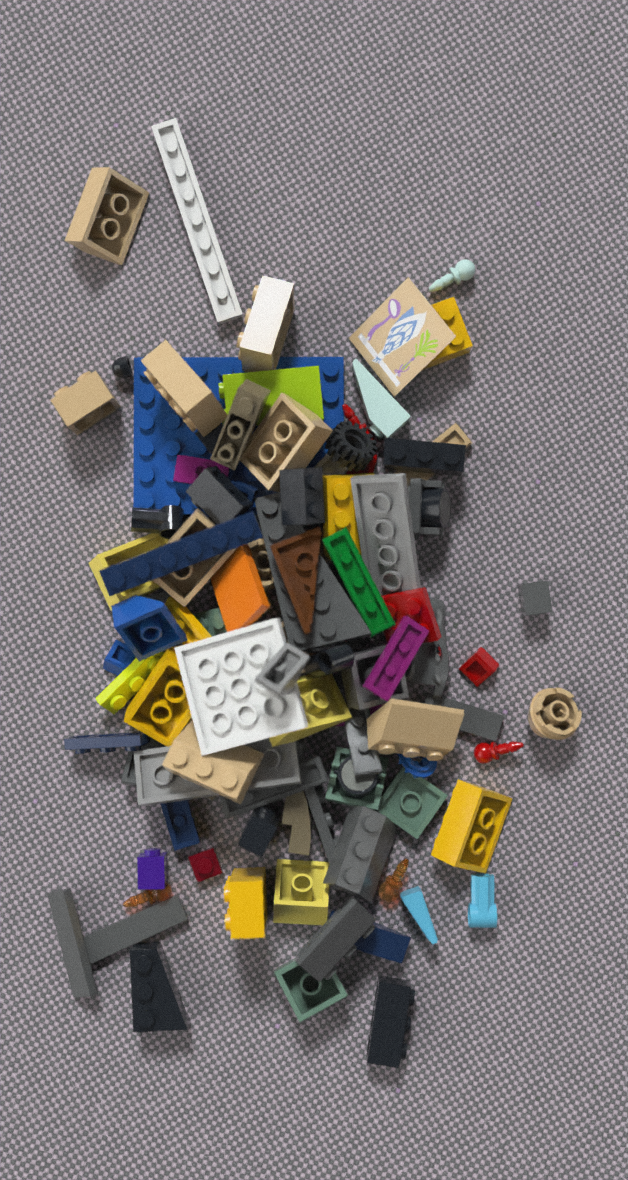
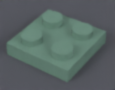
(411, 802)

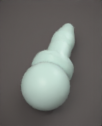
(463, 271)

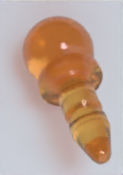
(389, 889)
(150, 895)

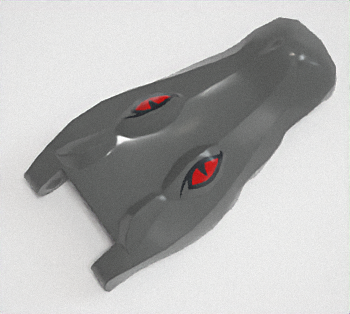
(432, 658)

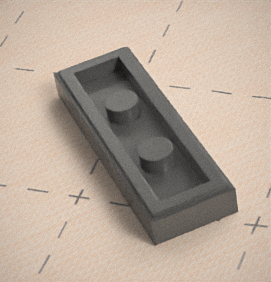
(475, 720)

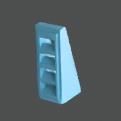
(415, 903)

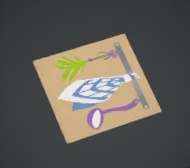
(402, 337)

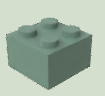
(306, 993)

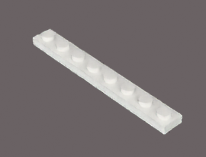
(197, 221)

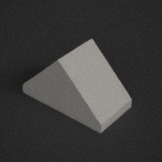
(283, 670)

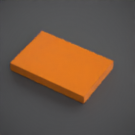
(239, 590)

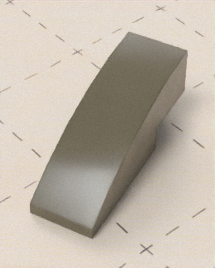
(297, 814)

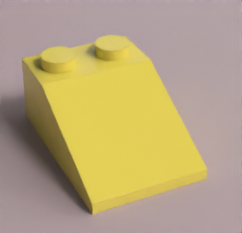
(120, 554)
(322, 708)

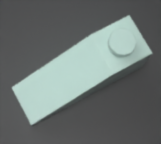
(381, 409)

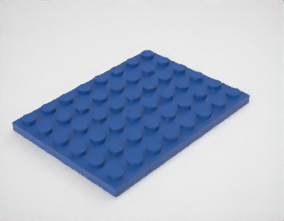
(164, 435)

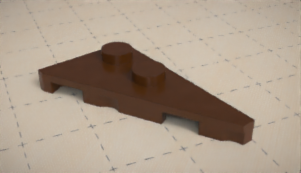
(298, 566)

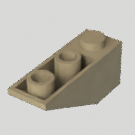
(240, 423)

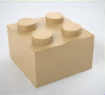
(85, 402)

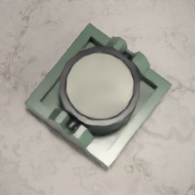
(353, 791)

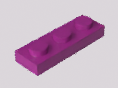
(395, 658)

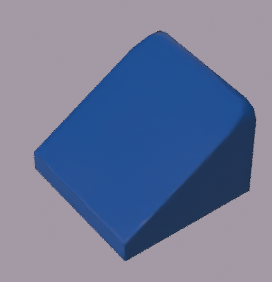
(118, 658)

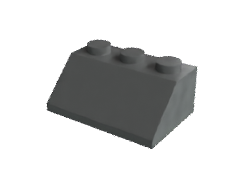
(361, 853)
(335, 939)

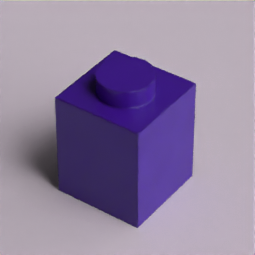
(152, 869)

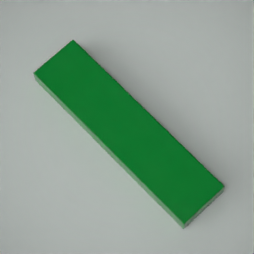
(358, 581)

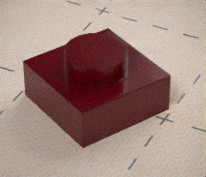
(205, 864)

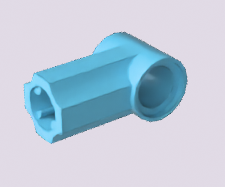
(482, 909)

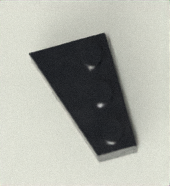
(154, 993)

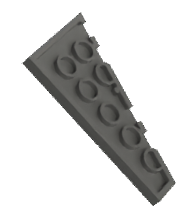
(334, 614)

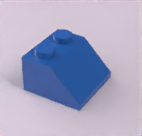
(146, 626)

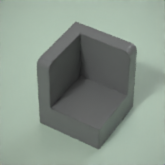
(535, 598)

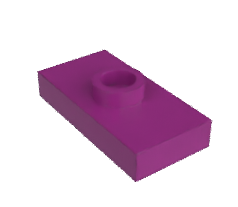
(189, 468)

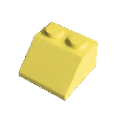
(300, 892)

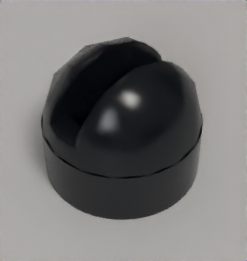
(122, 368)

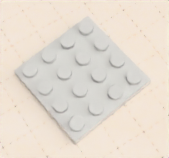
(222, 691)

